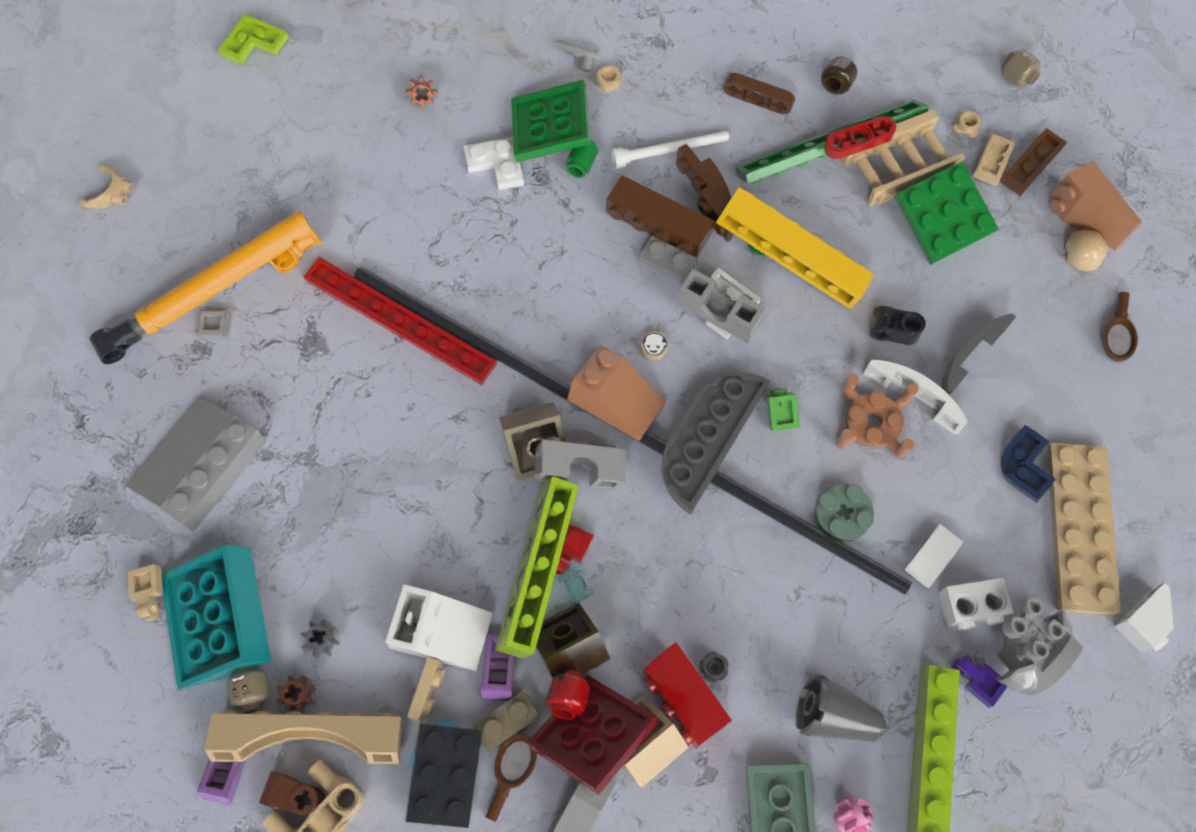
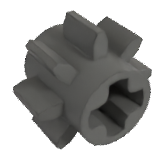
(312, 639)

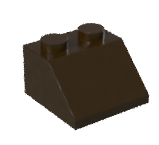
(571, 642)

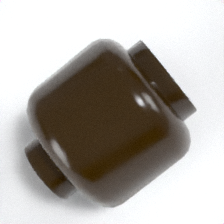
(839, 75)

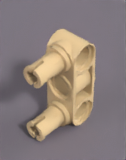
(328, 815)

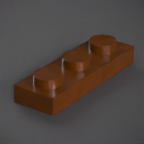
(1033, 162)

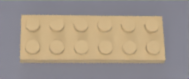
(1083, 530)

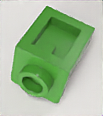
(782, 409)

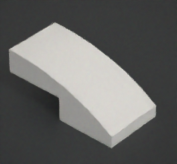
(934, 556)

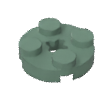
(837, 526)

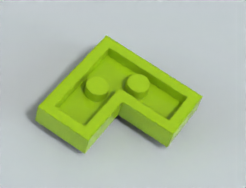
(250, 34)

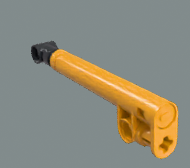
(278, 245)

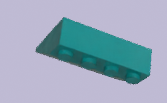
(214, 616)

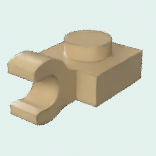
(144, 586)

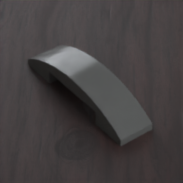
(990, 333)

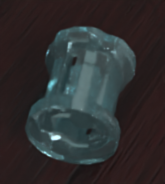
(575, 585)

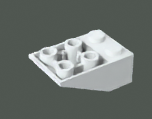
(438, 628)

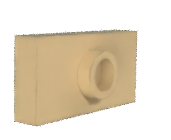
(993, 159)

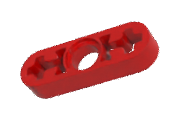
(853, 146)

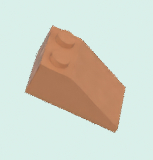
(1092, 203)
(616, 393)

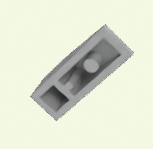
(583, 809)

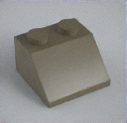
(525, 431)

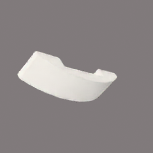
(948, 414)

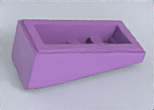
(497, 686)
(230, 784)

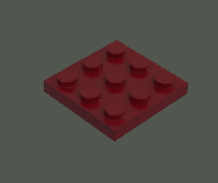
(598, 740)

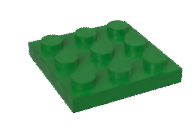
(550, 121)
(946, 212)

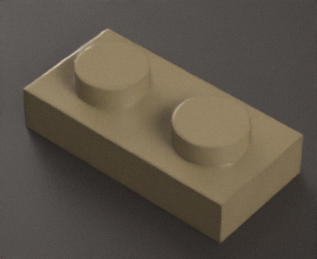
(506, 721)

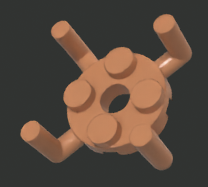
(885, 409)

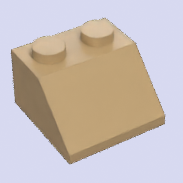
(658, 748)

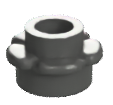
(714, 659)

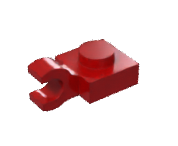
(574, 547)

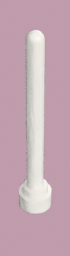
(621, 156)

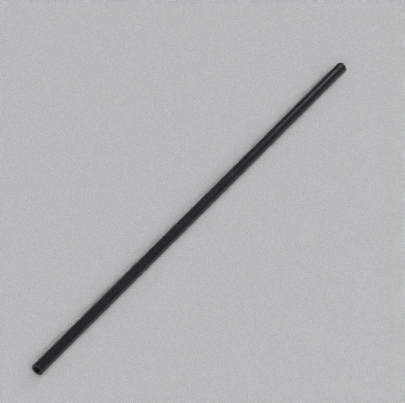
(650, 440)

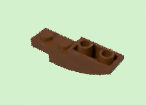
(708, 183)

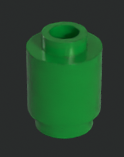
(581, 160)

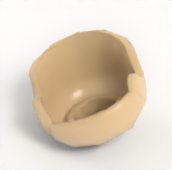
(1086, 249)

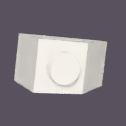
(1149, 620)

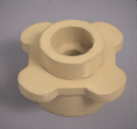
(967, 118)

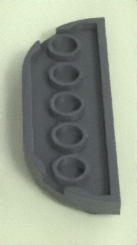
(707, 435)

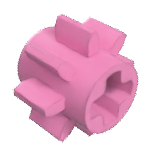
(853, 815)

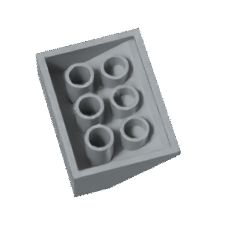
(196, 463)

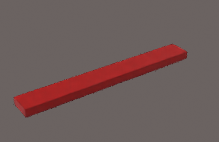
(400, 321)

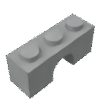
(702, 298)
(603, 462)

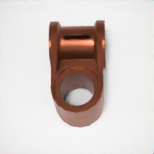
(287, 794)

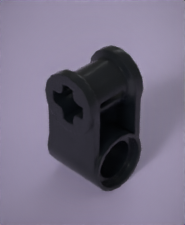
(895, 325)

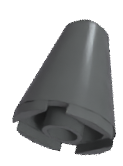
(836, 713)

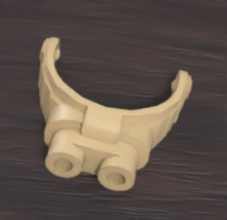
(113, 195)

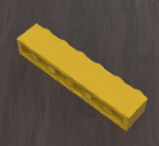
(795, 248)

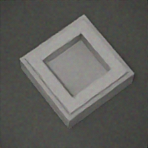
(213, 324)

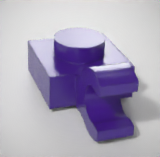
(982, 681)

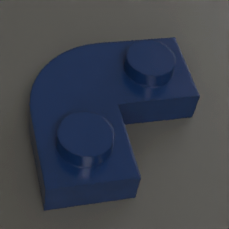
(1019, 467)

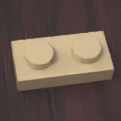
(422, 703)

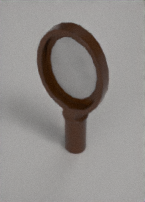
(1120, 334)
(511, 768)

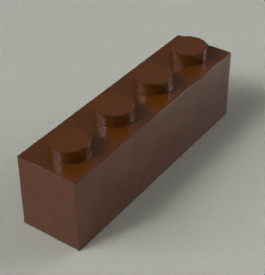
(659, 216)

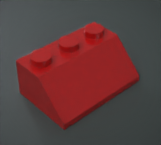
(685, 696)

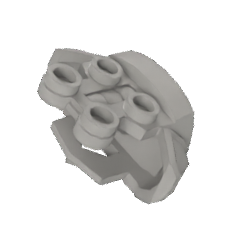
(1046, 652)

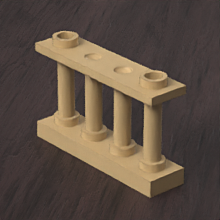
(906, 130)

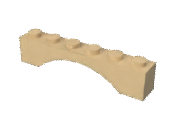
(239, 736)

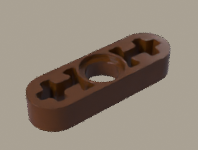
(743, 88)

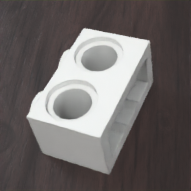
(973, 597)

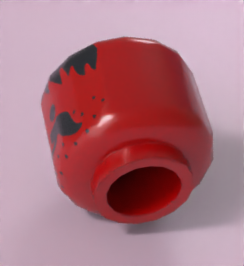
(568, 695)

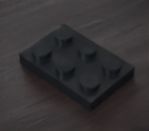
(443, 775)

